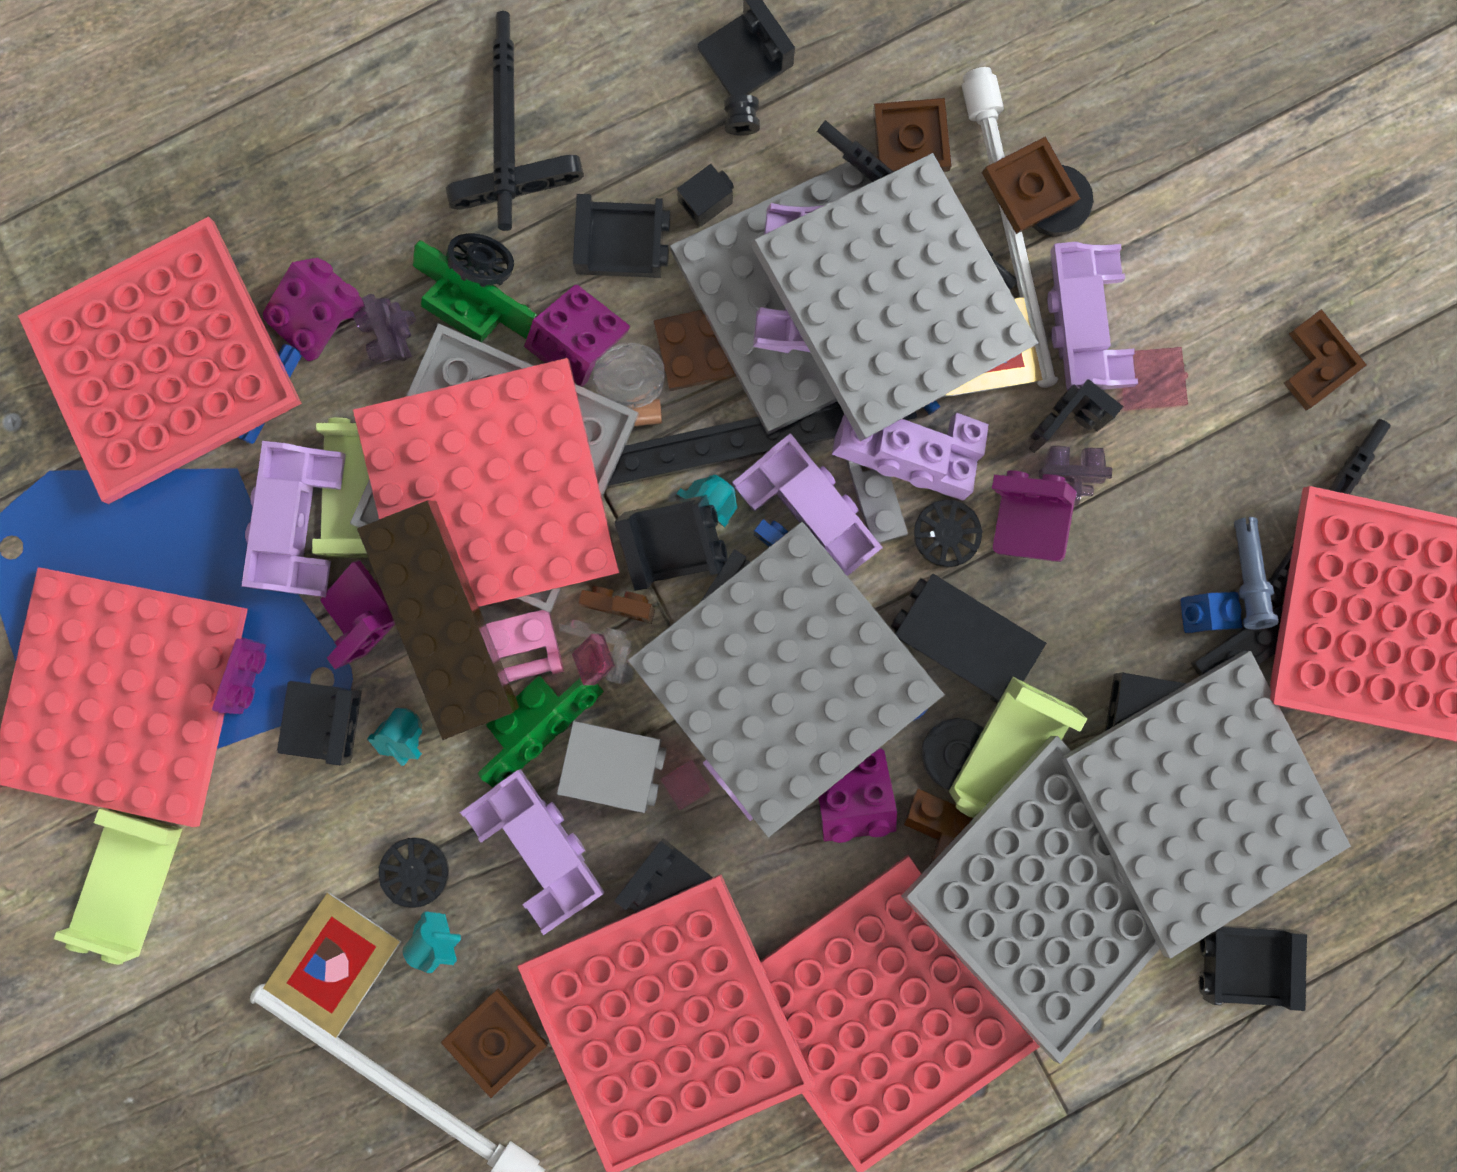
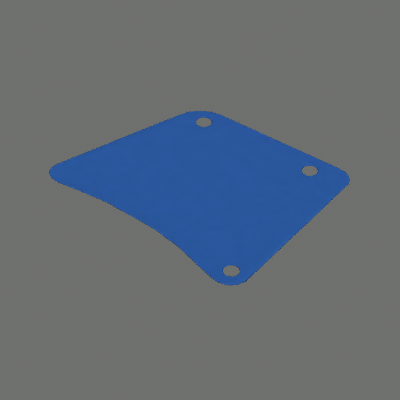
(170, 538)

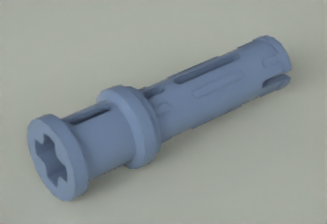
(1256, 589)

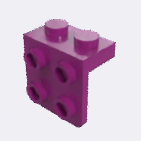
(310, 306)
(1033, 516)
(860, 802)

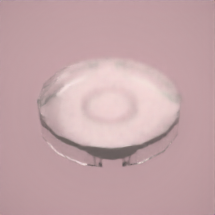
(629, 375)

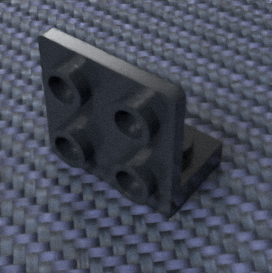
(748, 50)
(1091, 408)
(319, 722)
(660, 877)

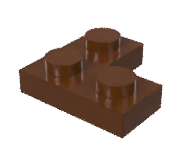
(1330, 356)
(630, 606)
(936, 819)

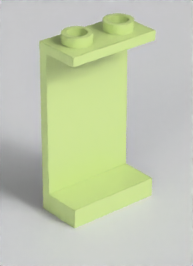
(338, 536)
(1010, 738)
(121, 886)

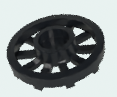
(480, 259)
(948, 533)
(413, 872)

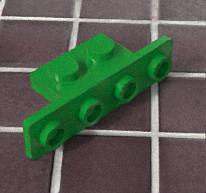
(465, 303)
(534, 725)

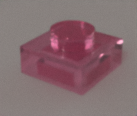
(593, 659)
(685, 784)

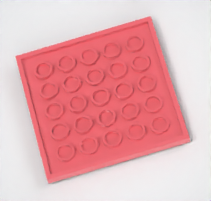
(158, 360)
(507, 474)
(1370, 615)
(117, 696)
(888, 1019)
(666, 1025)

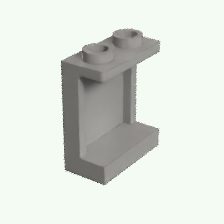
(611, 767)

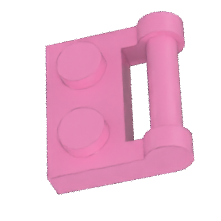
(523, 635)

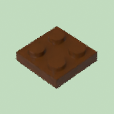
(912, 131)
(1030, 185)
(691, 351)
(494, 1043)

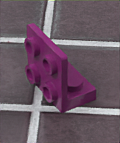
(577, 330)
(359, 612)
(236, 685)

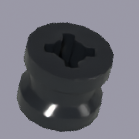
(742, 114)

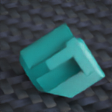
(719, 494)
(398, 736)
(431, 943)

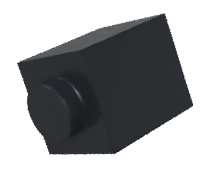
(706, 194)

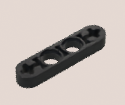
(528, 179)

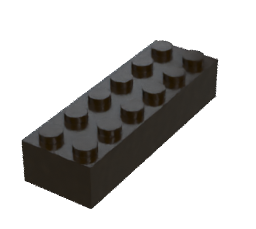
(438, 618)

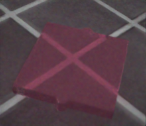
(1159, 380)

